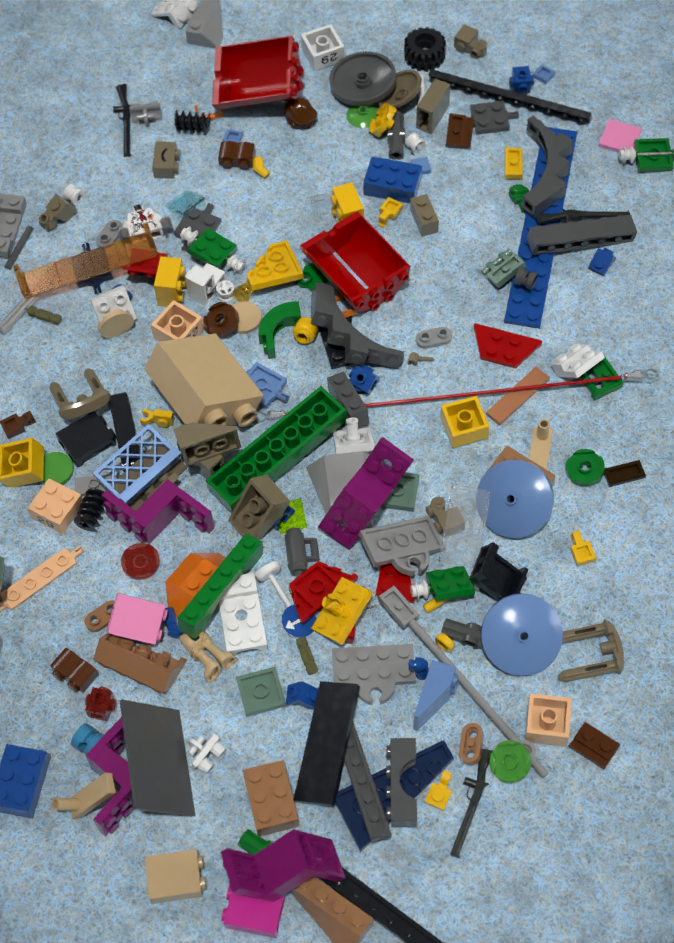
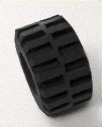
(424, 58)

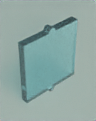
(185, 202)

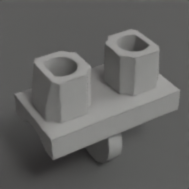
(145, 112)

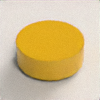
(444, 642)

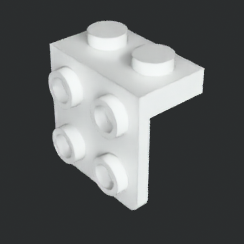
(178, 11)

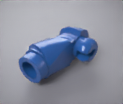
(172, 624)
(420, 666)

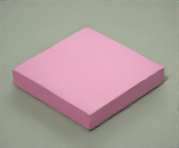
(618, 135)

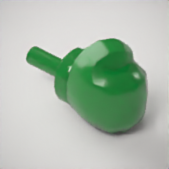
(516, 193)

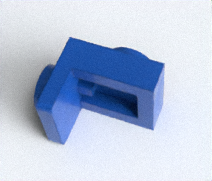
(602, 260)
(302, 694)

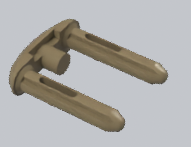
(84, 404)
(613, 646)

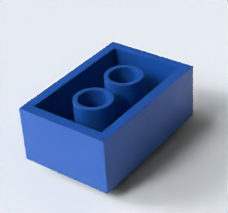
(392, 179)
(22, 779)

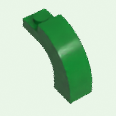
(275, 320)

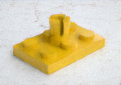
(341, 610)

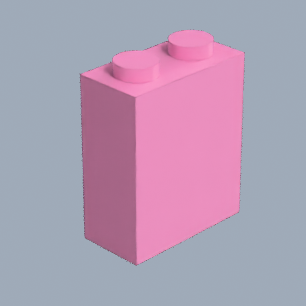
(136, 618)

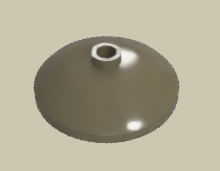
(405, 89)

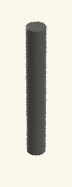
(14, 255)

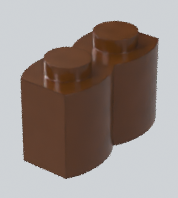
(236, 154)
(73, 670)

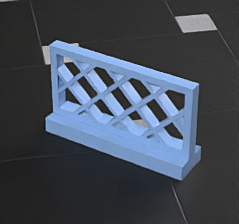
(147, 478)

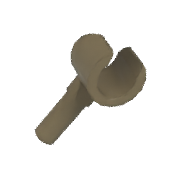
(414, 357)

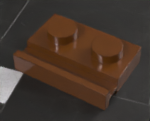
(459, 131)
(594, 745)

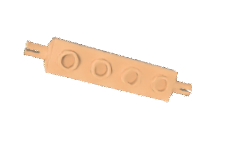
(39, 578)

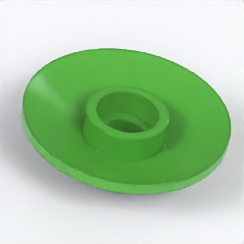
(361, 119)

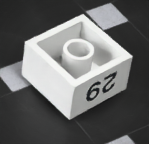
(322, 47)

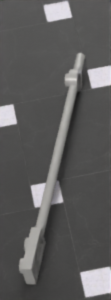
(406, 615)

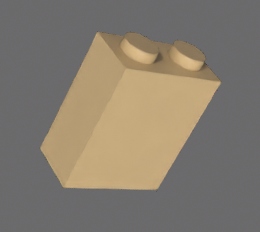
(174, 876)

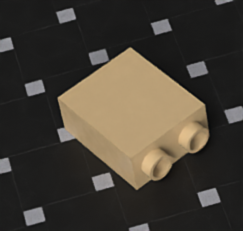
(204, 381)

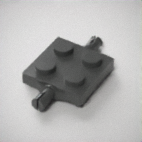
(491, 117)
(199, 221)

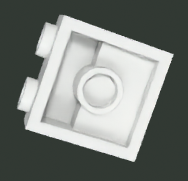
(576, 361)

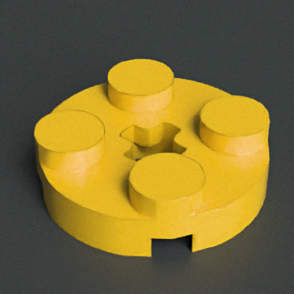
(383, 120)

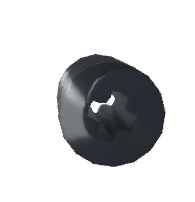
(192, 122)
(90, 510)

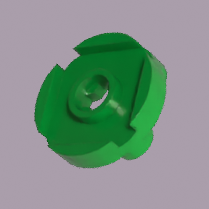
(587, 477)

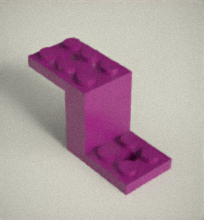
(365, 493)
(158, 512)
(105, 759)
(282, 865)

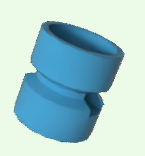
(85, 738)

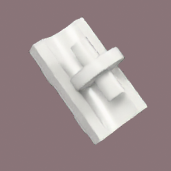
(212, 746)

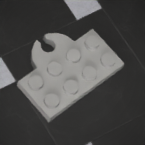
(402, 544)
(374, 669)

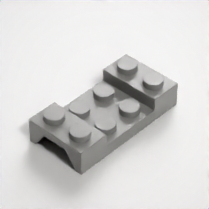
(11, 215)

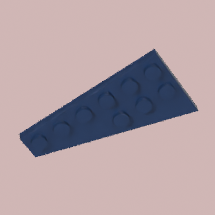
(414, 780)

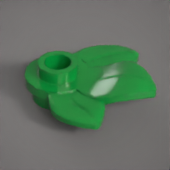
(313, 275)

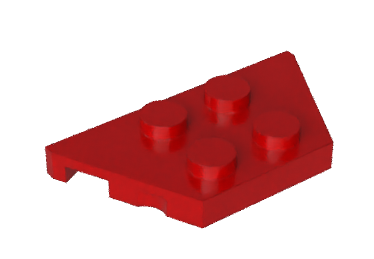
(503, 346)
(312, 586)

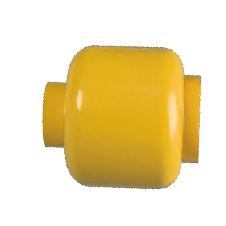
(304, 331)

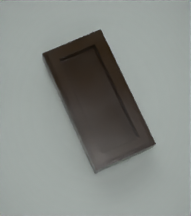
(624, 473)

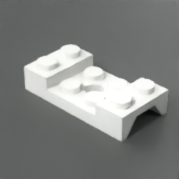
(248, 633)

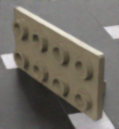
(171, 474)

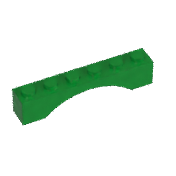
(201, 607)

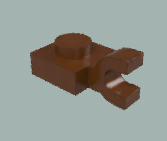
(14, 425)

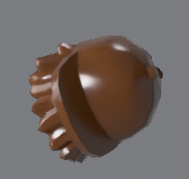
(300, 113)

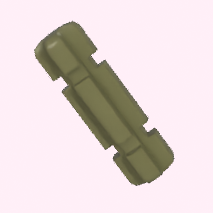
(44, 315)
(306, 656)

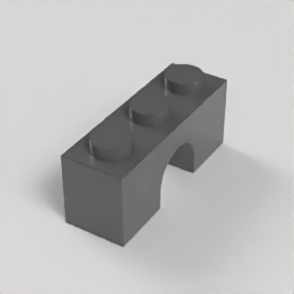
(344, 392)

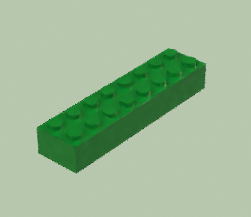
(279, 446)

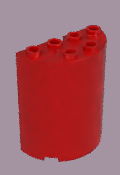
(257, 73)
(366, 255)

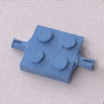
(268, 383)

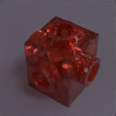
(100, 703)

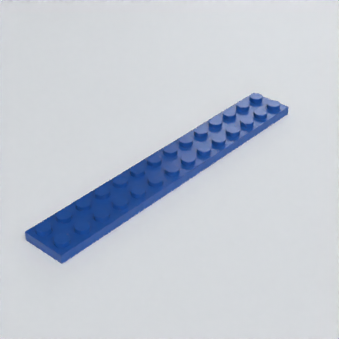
(525, 305)

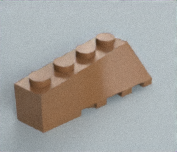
(138, 662)
(332, 912)

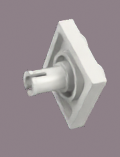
(112, 300)
(353, 439)

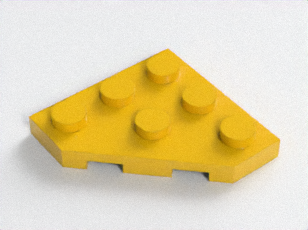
(275, 267)

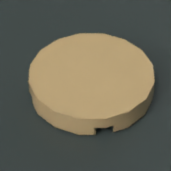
(249, 316)
(115, 323)

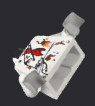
(134, 225)

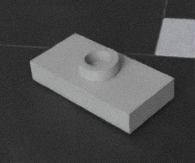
(82, 484)

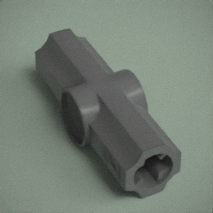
(396, 137)
(467, 634)

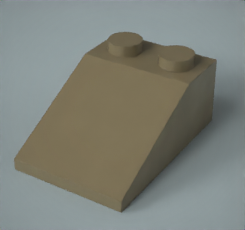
(205, 441)
(258, 507)

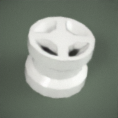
(415, 143)
(73, 194)
(227, 287)

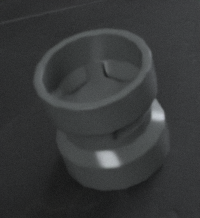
(526, 278)

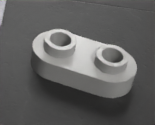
(109, 233)
(434, 337)

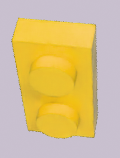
(513, 163)

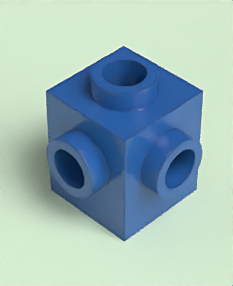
(520, 83)
(369, 378)

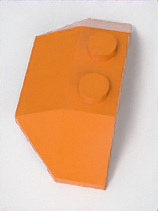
(189, 578)

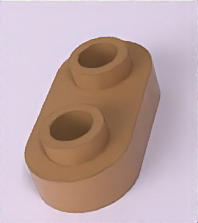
(100, 613)
(471, 745)

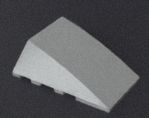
(332, 474)

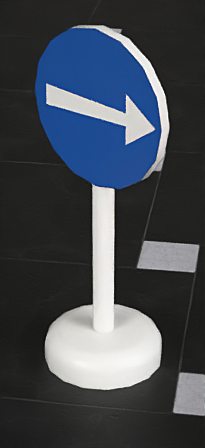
(289, 619)

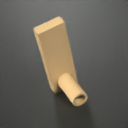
(541, 443)
(87, 798)

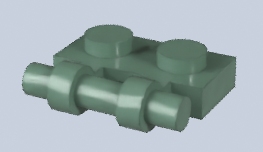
(503, 267)

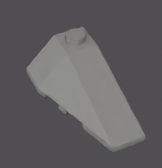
(206, 25)

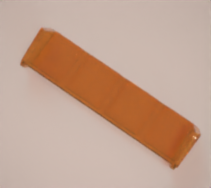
(86, 264)

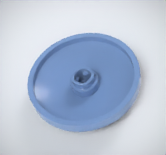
(531, 495)
(503, 628)

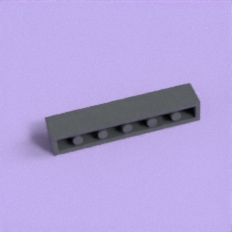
(581, 234)

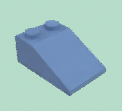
(438, 687)

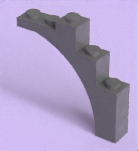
(550, 186)
(341, 333)

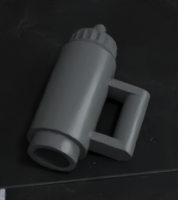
(296, 551)

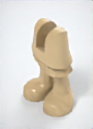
(197, 651)

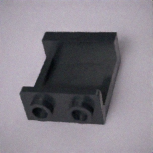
(85, 437)
(496, 574)

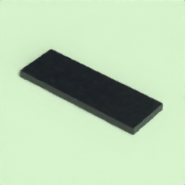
(326, 743)

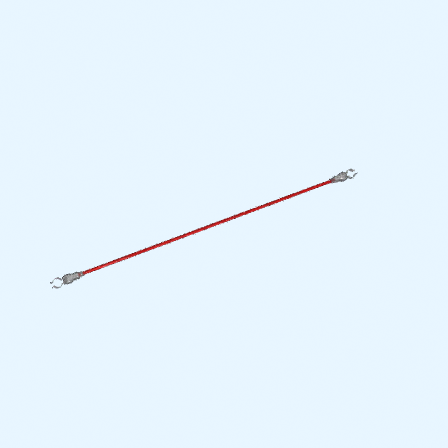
(637, 375)

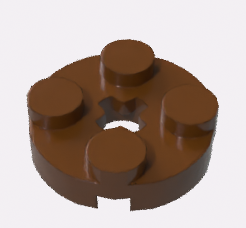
(227, 326)

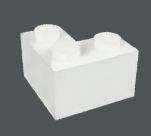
(202, 283)

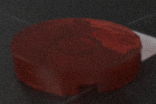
(140, 561)

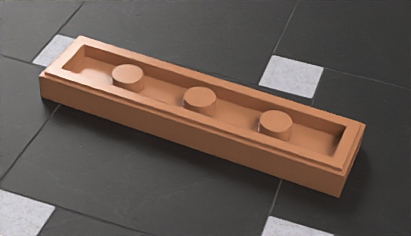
(515, 399)

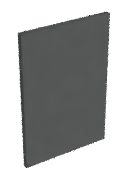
(157, 759)

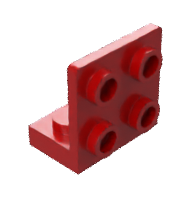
(147, 266)

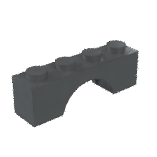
(402, 757)

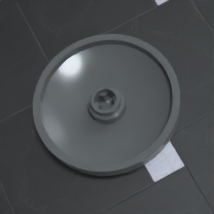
(362, 78)

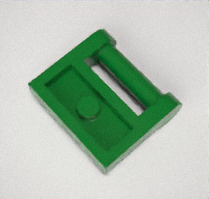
(601, 370)

